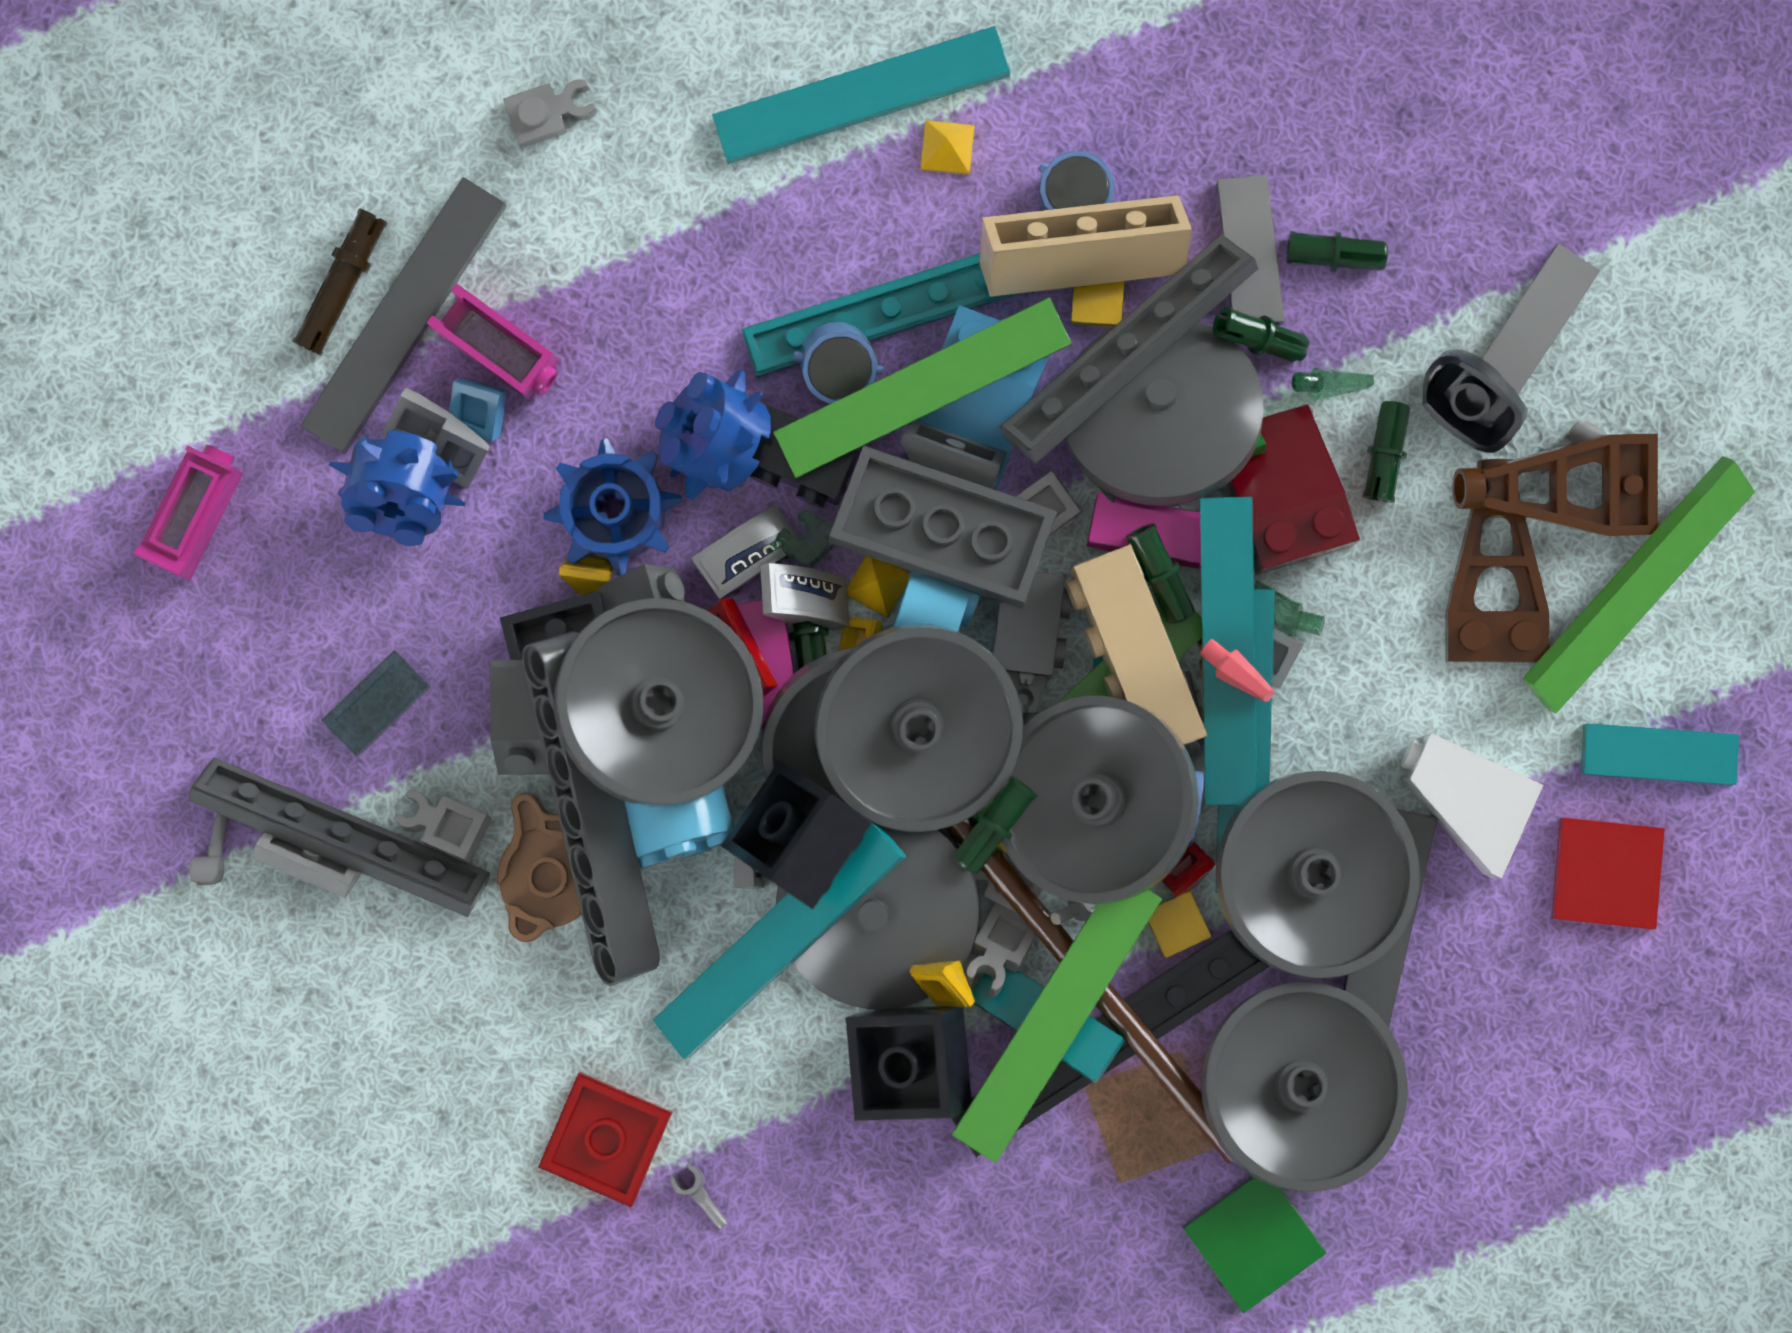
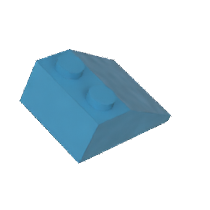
(985, 410)

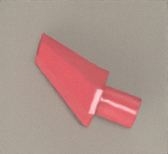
(1236, 671)

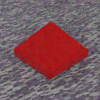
(1189, 870)

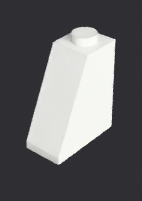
(1472, 798)

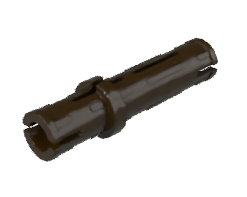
(340, 281)

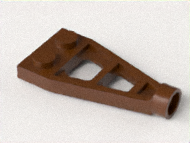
(1627, 485)
(1496, 635)

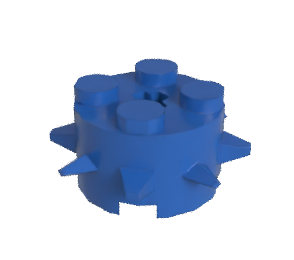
(712, 432)
(396, 487)
(589, 490)

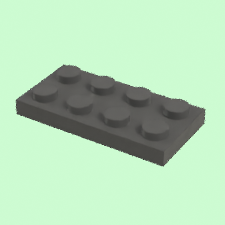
(942, 527)

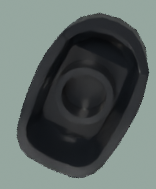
(1472, 400)

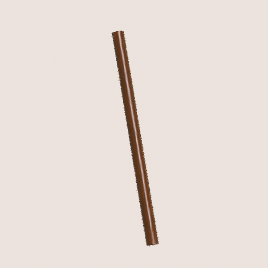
(1110, 1003)

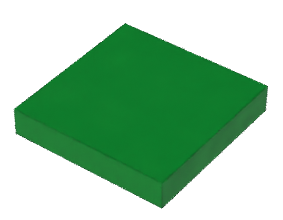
(1254, 1241)

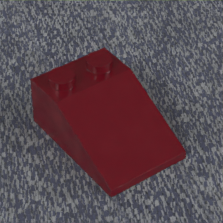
(1295, 494)

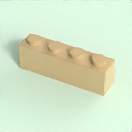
(1084, 245)
(1133, 640)

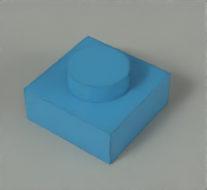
(479, 407)

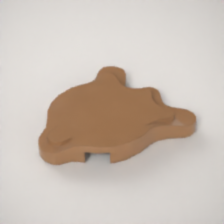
(536, 872)

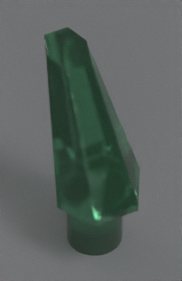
(1328, 383)
(1290, 616)

